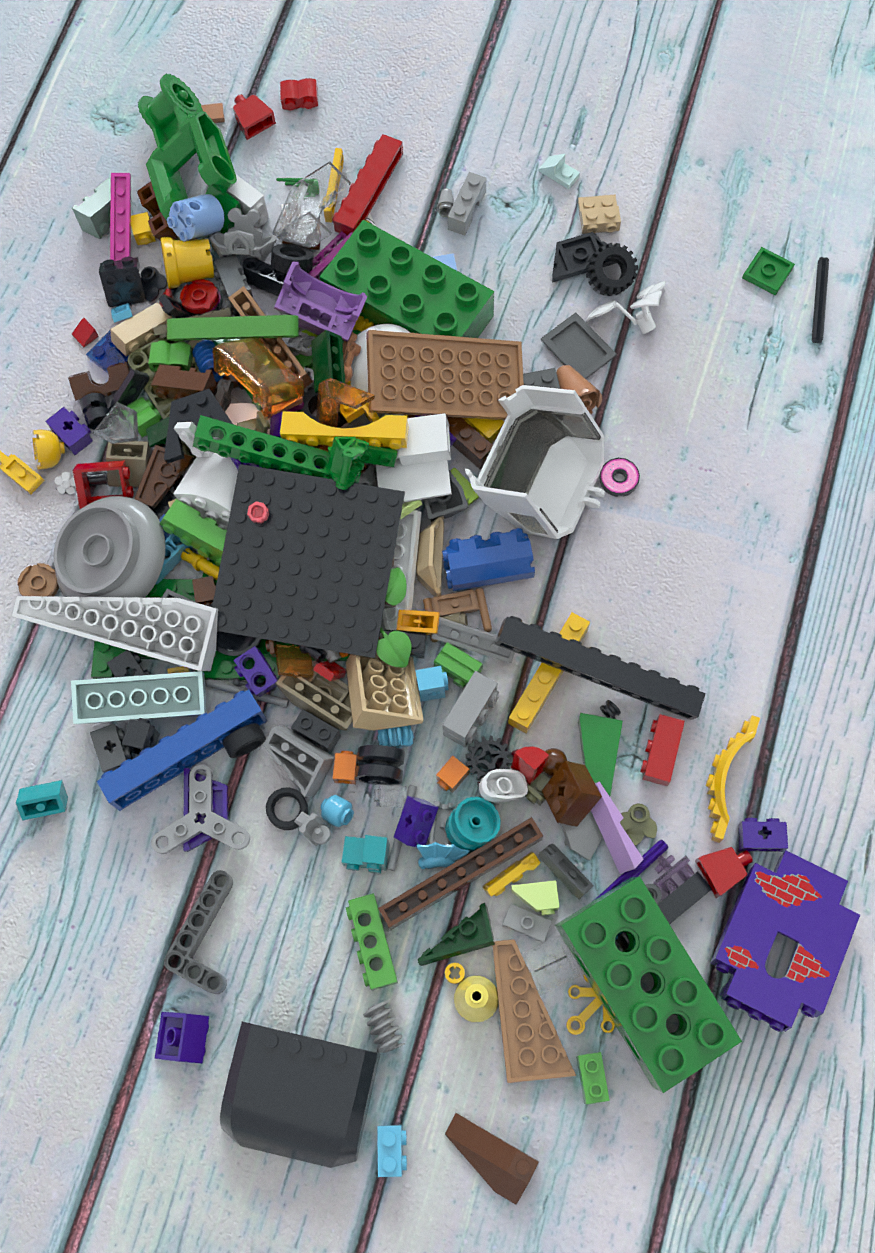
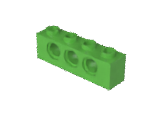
(368, 906)

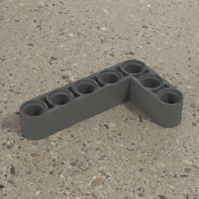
(198, 933)

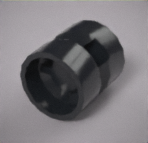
(94, 409)

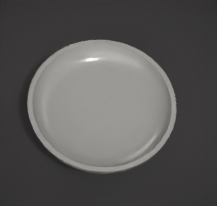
(110, 550)

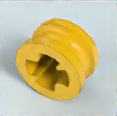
(461, 973)

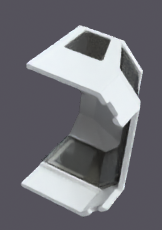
(543, 462)

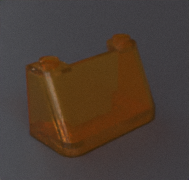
(259, 372)

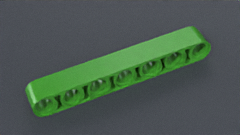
(233, 327)

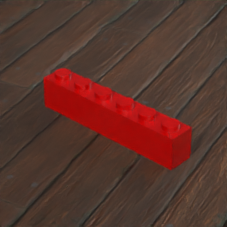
(368, 184)

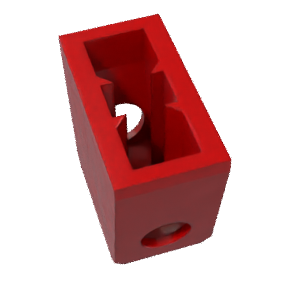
(252, 115)
(723, 869)

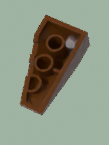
(497, 1162)

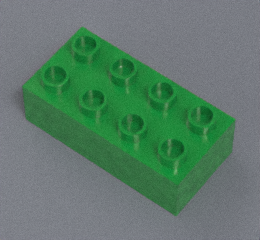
(408, 286)

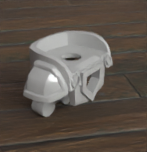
(244, 237)

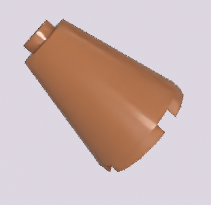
(572, 380)

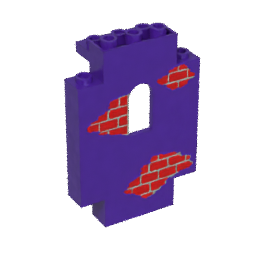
(802, 905)

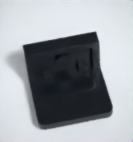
(122, 281)

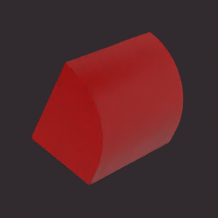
(530, 762)

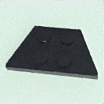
(573, 255)

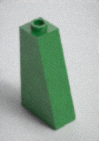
(599, 747)

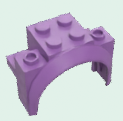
(319, 304)

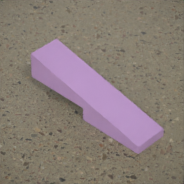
(618, 842)

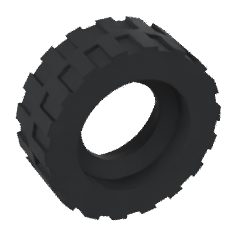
(285, 254)

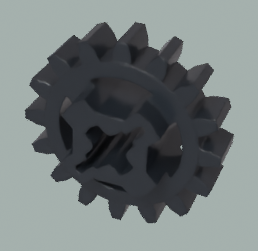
(480, 761)

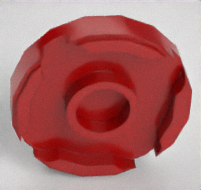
(199, 296)

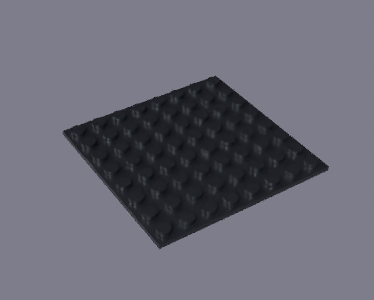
(313, 567)

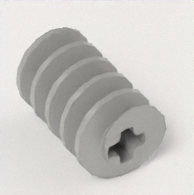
(383, 1027)

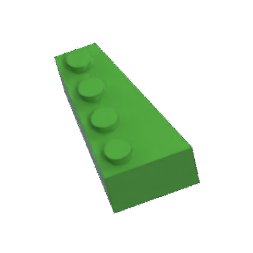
(195, 531)

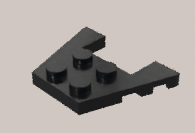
(189, 410)

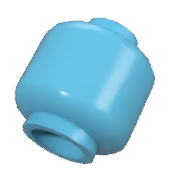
(336, 811)

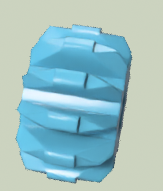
(396, 737)

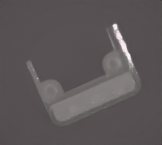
(304, 205)

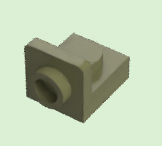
(258, 424)
(534, 792)

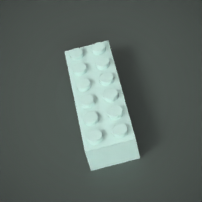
(138, 697)

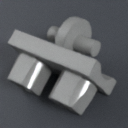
(313, 828)

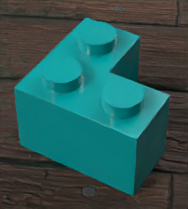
(366, 853)

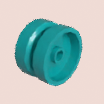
(472, 824)

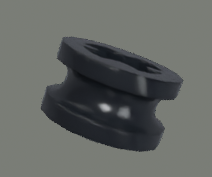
(610, 709)

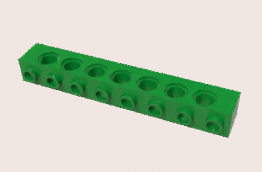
(268, 444)

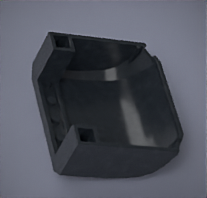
(297, 1096)

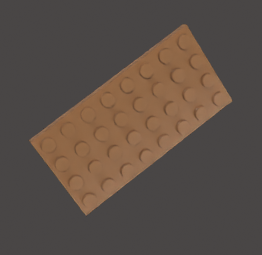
(441, 374)

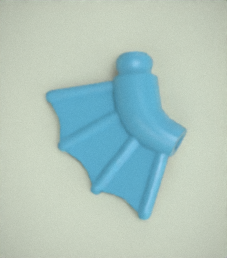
(439, 855)

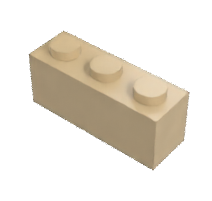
(138, 329)

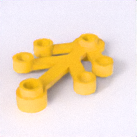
(588, 1011)

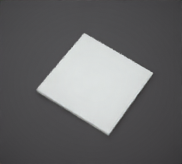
(417, 480)

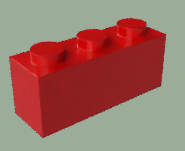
(662, 749)

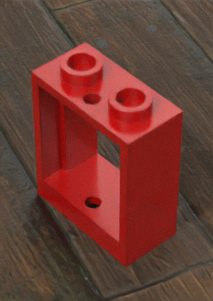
(82, 485)

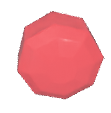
(258, 512)

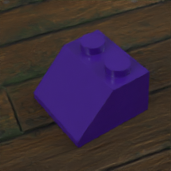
(182, 1037)

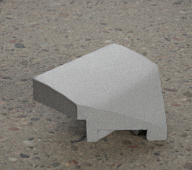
(583, 838)

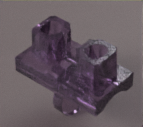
(665, 881)

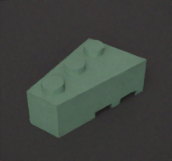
(94, 212)

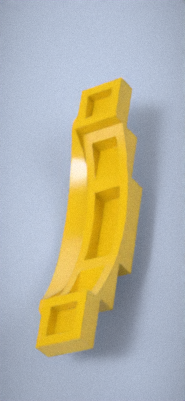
(717, 781)

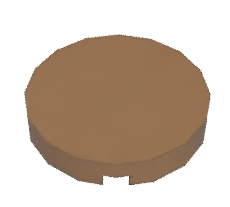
(38, 581)

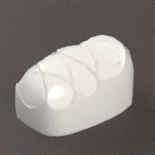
(503, 785)

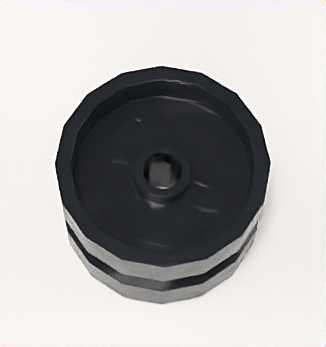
(379, 765)

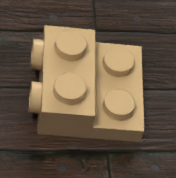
(599, 214)

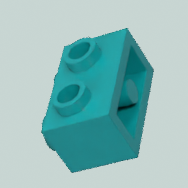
(42, 800)

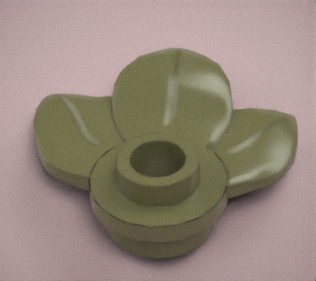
(638, 828)

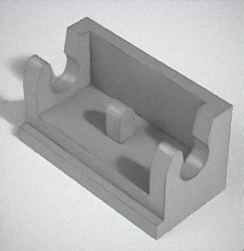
(438, 831)

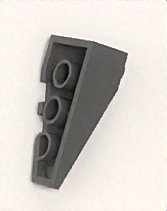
(449, 504)

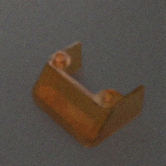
(330, 396)

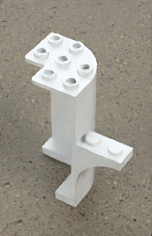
(211, 478)

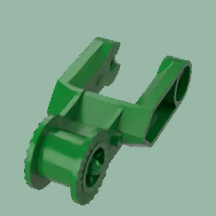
(180, 133)

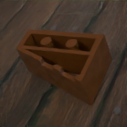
(175, 383)

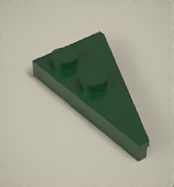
(468, 936)

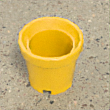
(186, 260)

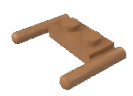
(462, 602)

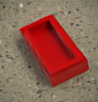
(330, 671)

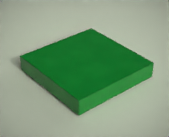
(768, 271)

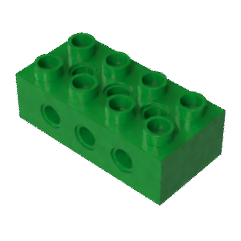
(677, 989)

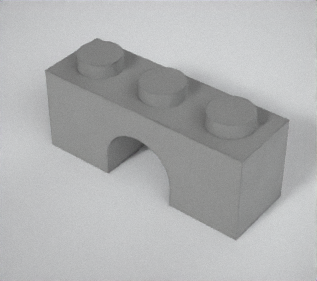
(463, 207)

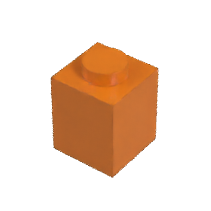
(345, 767)
(452, 774)

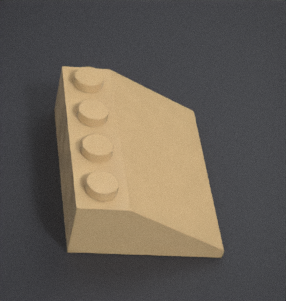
(382, 693)

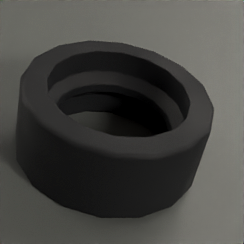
(244, 740)
(271, 802)

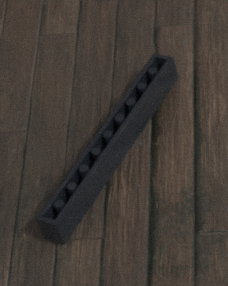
(600, 668)

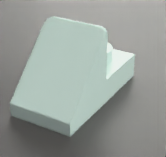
(558, 171)

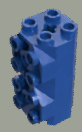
(488, 562)

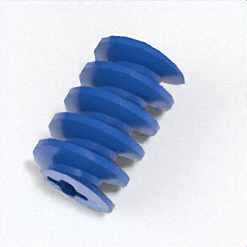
(204, 357)

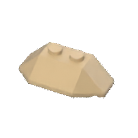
(430, 556)

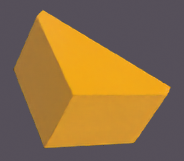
(418, 621)

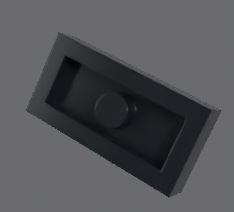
(173, 307)

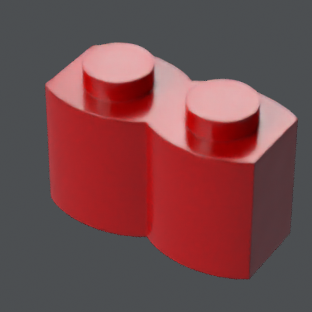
(299, 94)

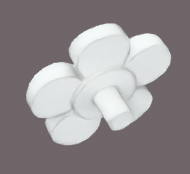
(66, 484)

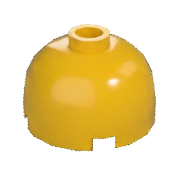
(47, 448)

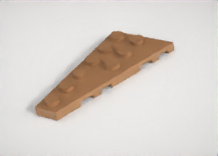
(528, 1033)

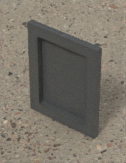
(578, 346)

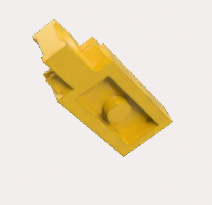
(20, 472)
(511, 874)

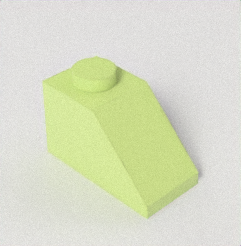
(538, 896)

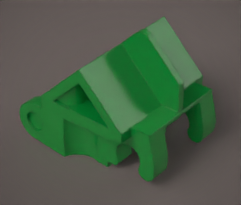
(343, 460)

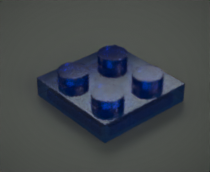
(106, 353)

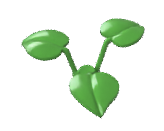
(395, 647)

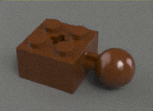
(570, 790)

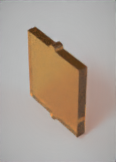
(293, 662)

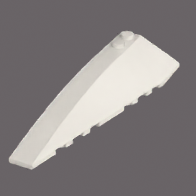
(154, 627)

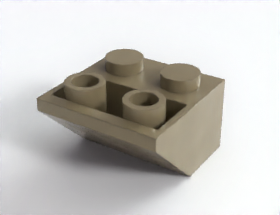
(136, 458)

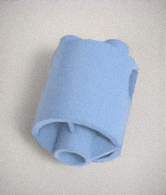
(196, 217)

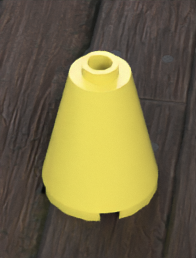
(476, 1010)

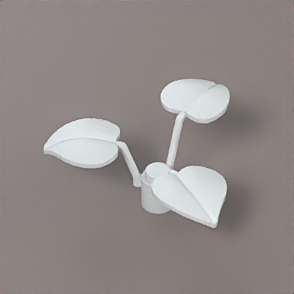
(650, 297)

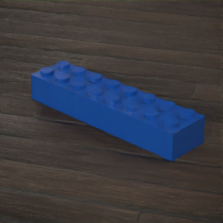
(180, 751)

